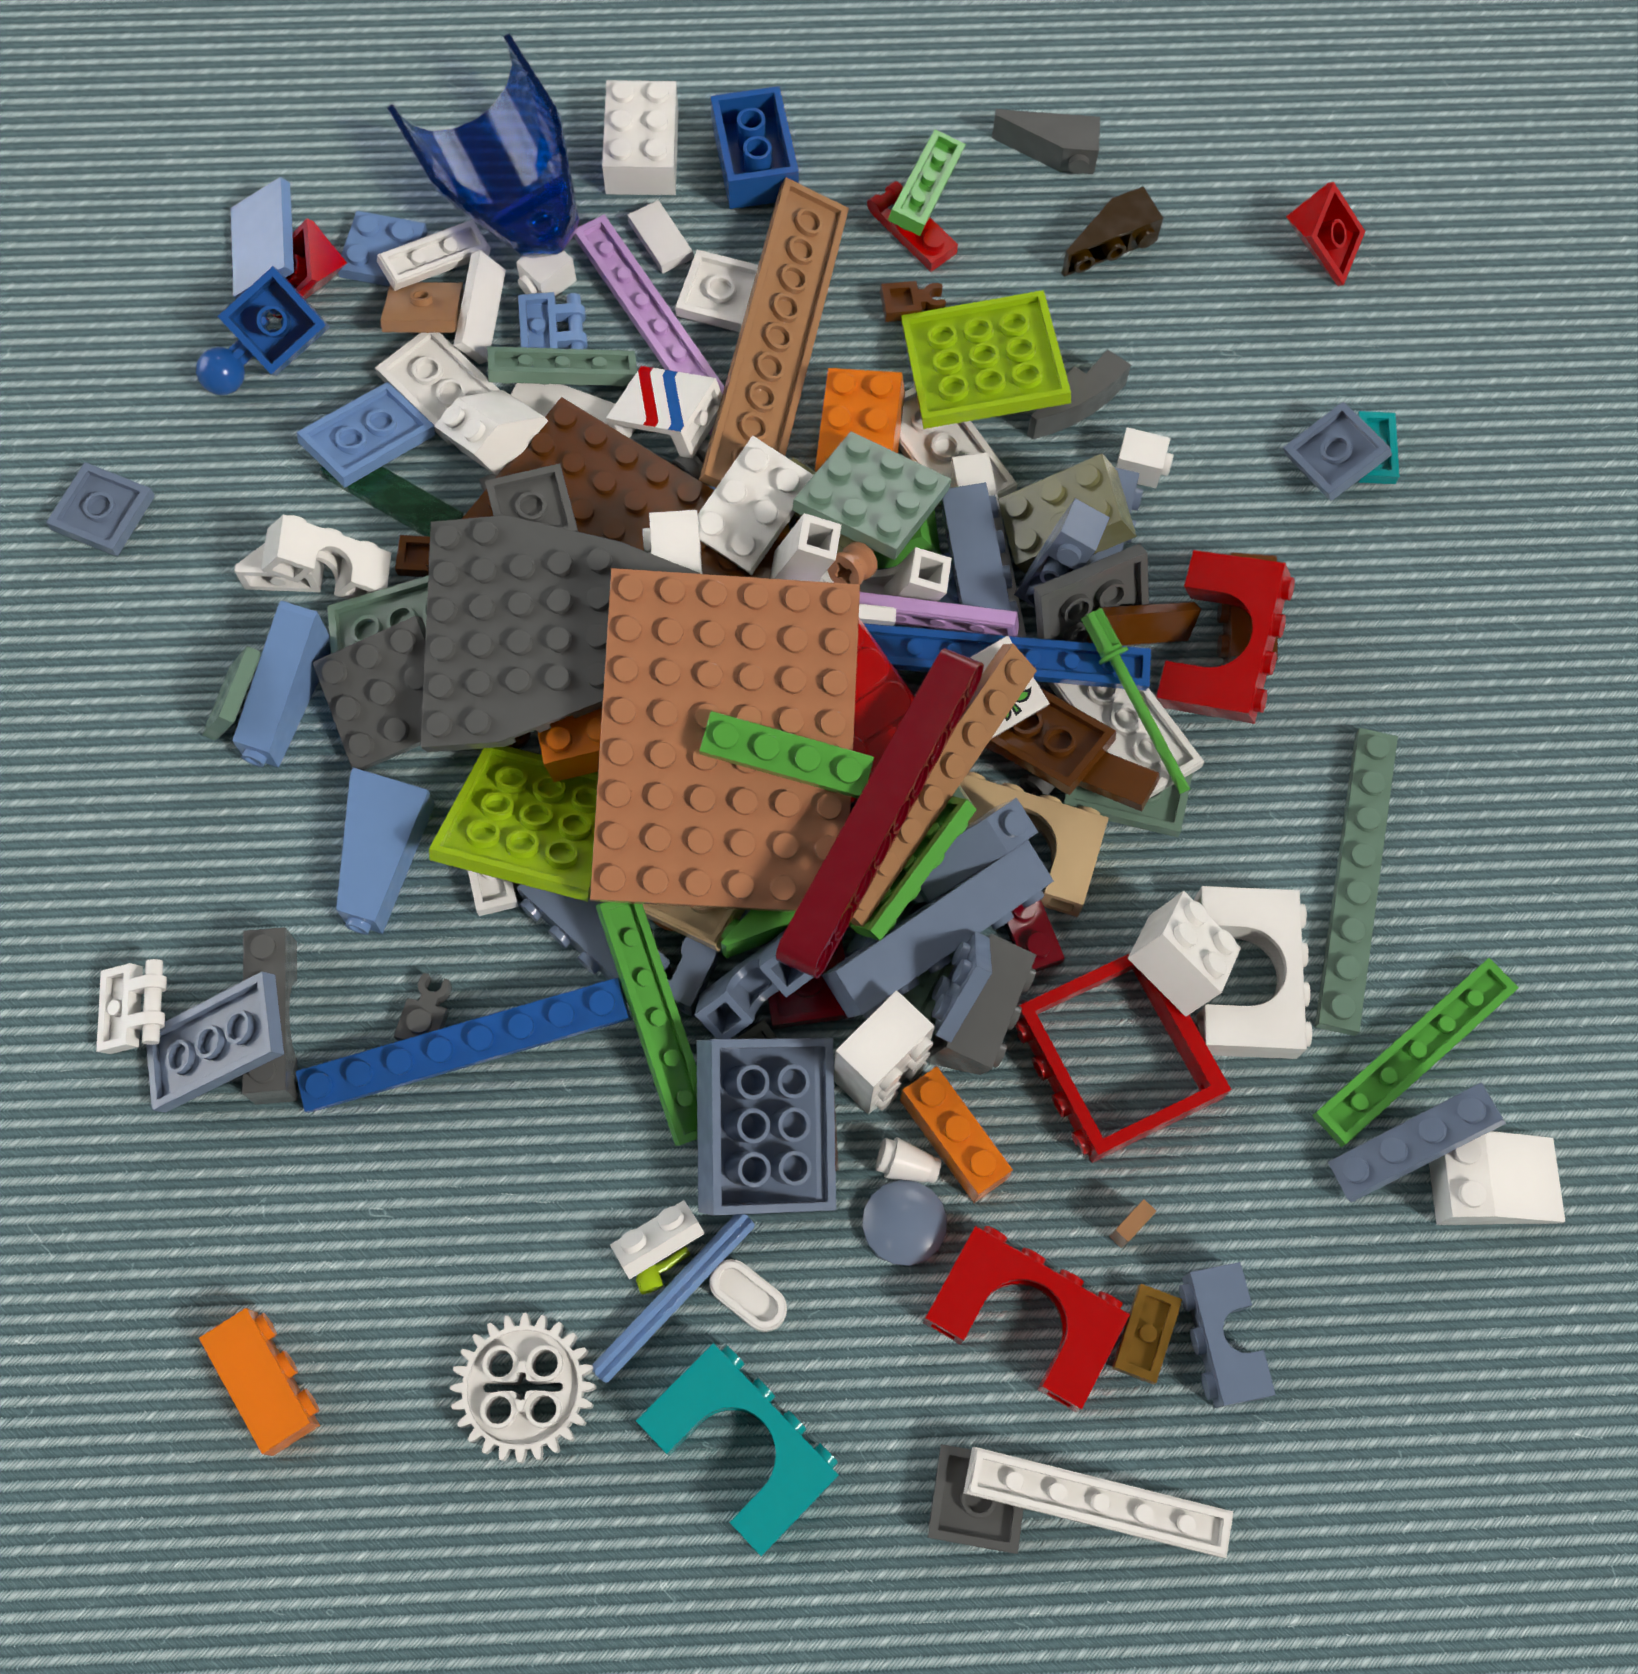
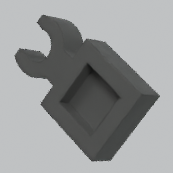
(424, 1015)

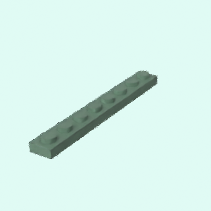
(1356, 883)

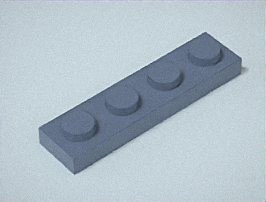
(1416, 1142)

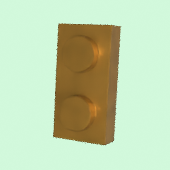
(1147, 1334)

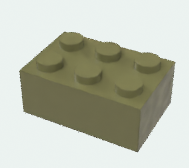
(1037, 508)

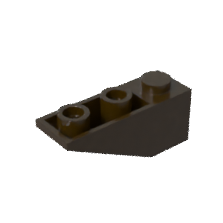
(1120, 227)

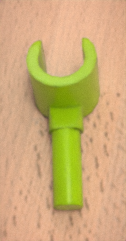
(650, 1279)

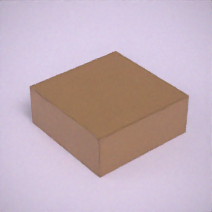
(1132, 1223)

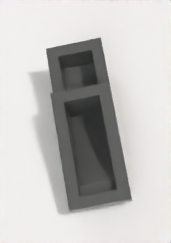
(1088, 395)

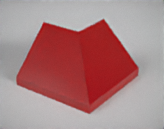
(1329, 230)
(314, 260)

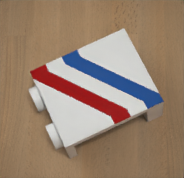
(670, 405)

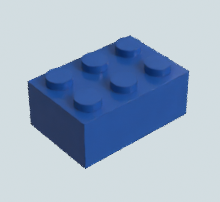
(753, 145)

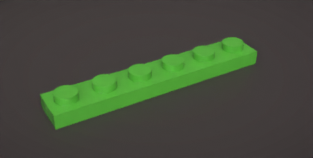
(654, 1014)
(1415, 1052)

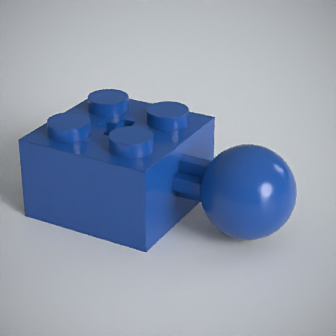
(223, 370)

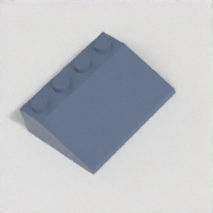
(765, 1126)

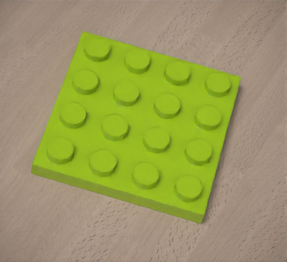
(985, 359)
(522, 824)

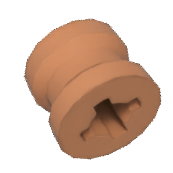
(853, 564)

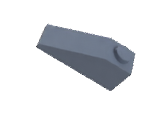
(979, 846)

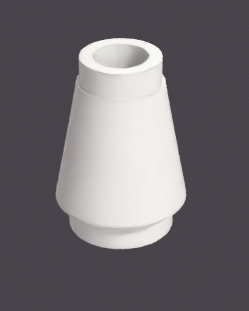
(906, 1162)

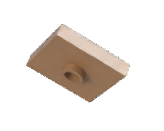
(423, 308)

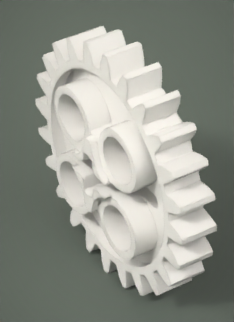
(521, 1429)

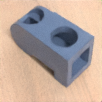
(692, 974)

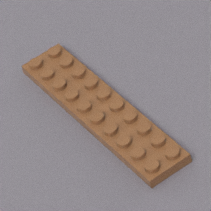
(777, 327)

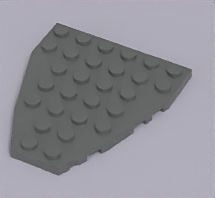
(516, 627)

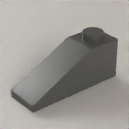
(1053, 139)

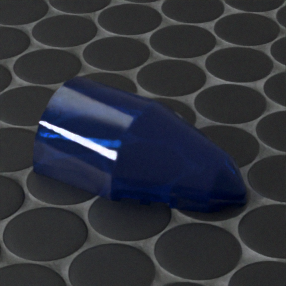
(506, 165)

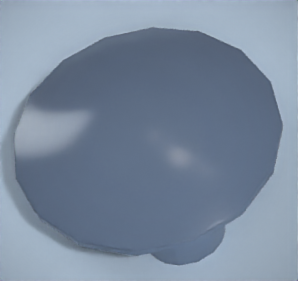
(904, 1222)

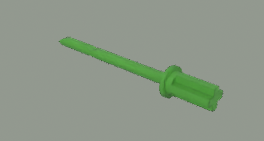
(1110, 649)

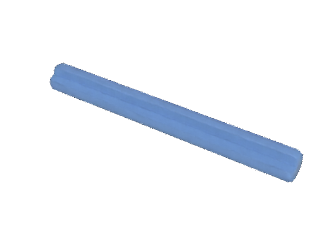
(672, 1297)

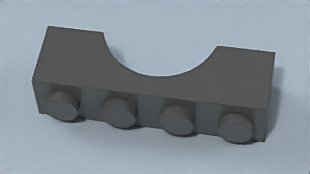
(274, 953)

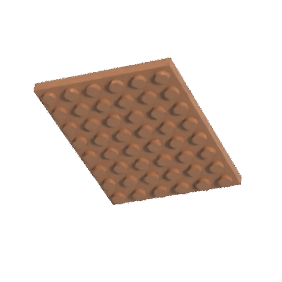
(690, 824)

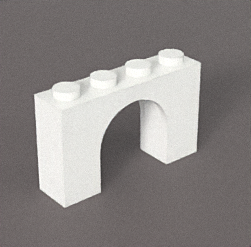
(813, 548)
(1274, 924)

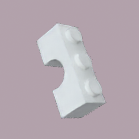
(296, 545)

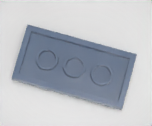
(215, 1042)

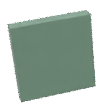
(231, 693)

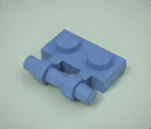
(539, 321)

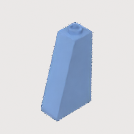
(281, 685)
(379, 844)

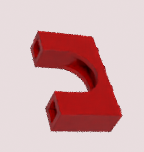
(1237, 687)
(1087, 1320)

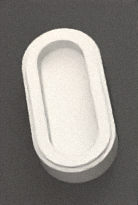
(748, 1295)

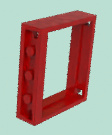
(1067, 1099)

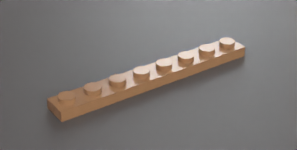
(990, 704)

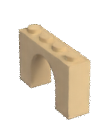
(1070, 832)

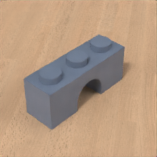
(735, 997)
(1229, 1374)

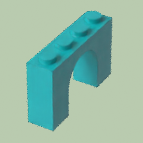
(717, 1386)

